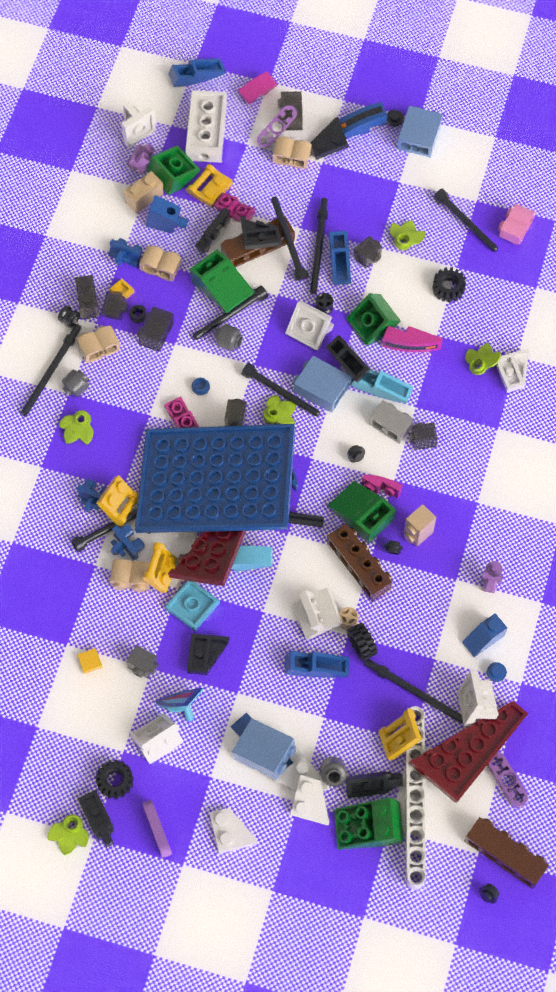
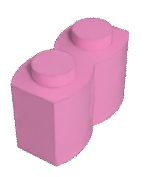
(517, 224)

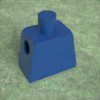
(165, 216)

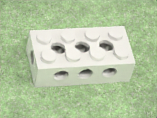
(209, 118)

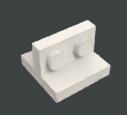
(137, 124)
(309, 325)
(317, 612)
(476, 699)
(157, 737)

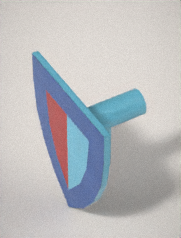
(180, 702)

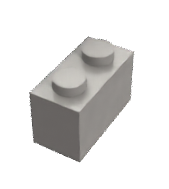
(391, 421)

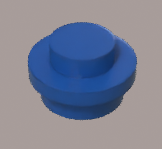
(200, 386)
(496, 672)

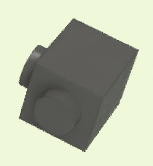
(142, 662)

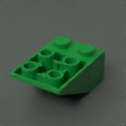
(220, 281)
(363, 511)
(369, 824)

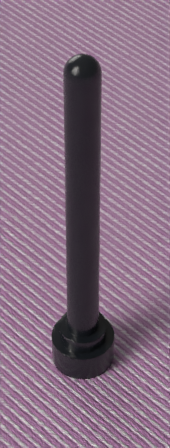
(442, 197)
(300, 272)
(259, 294)
(250, 372)
(81, 542)

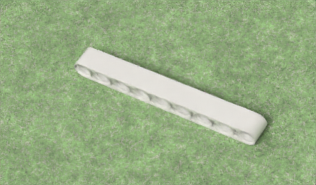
(418, 807)

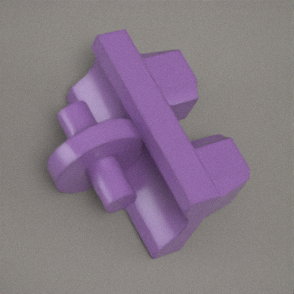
(140, 157)
(492, 576)

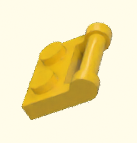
(213, 190)
(114, 496)
(159, 566)
(403, 738)

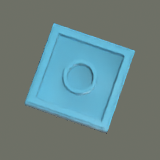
(192, 605)

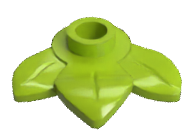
(406, 233)
(483, 357)
(280, 411)
(76, 429)
(68, 837)

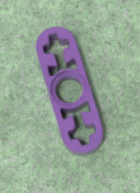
(271, 139)
(519, 791)
(156, 828)

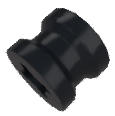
(324, 299)
(68, 316)

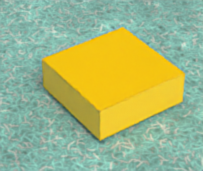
(122, 287)
(89, 661)

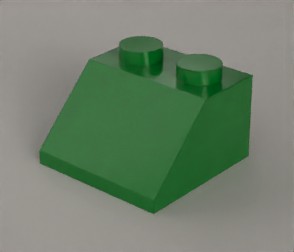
(173, 169)
(372, 318)

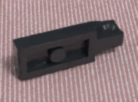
(213, 230)
(372, 783)
(97, 817)

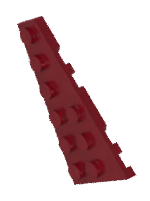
(209, 558)
(465, 755)

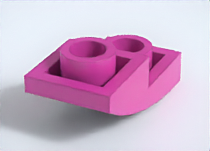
(258, 86)
(236, 208)
(180, 414)
(376, 483)

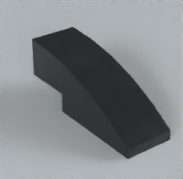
(348, 358)

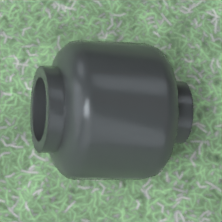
(228, 337)
(75, 383)
(333, 771)

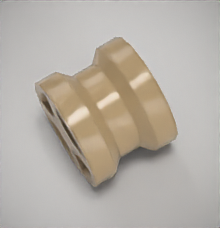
(349, 614)

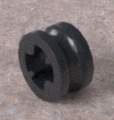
(137, 308)

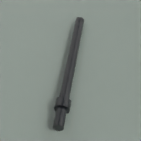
(322, 215)
(68, 341)
(383, 672)

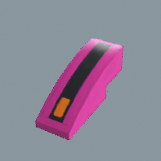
(411, 341)

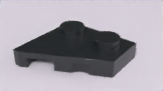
(329, 140)
(259, 234)
(205, 652)

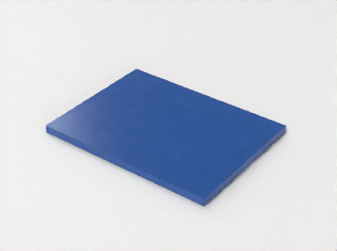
(216, 479)

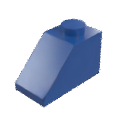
(485, 635)

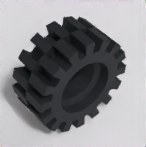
(449, 275)
(362, 641)
(110, 767)

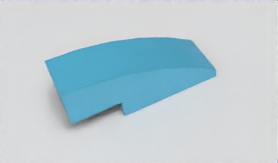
(384, 386)
(253, 558)

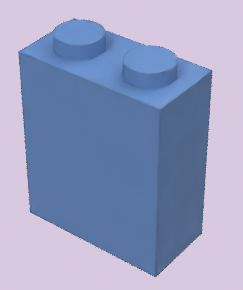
(420, 131)
(321, 383)
(264, 749)

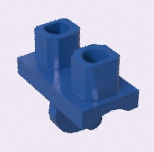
(125, 253)
(88, 495)
(122, 535)

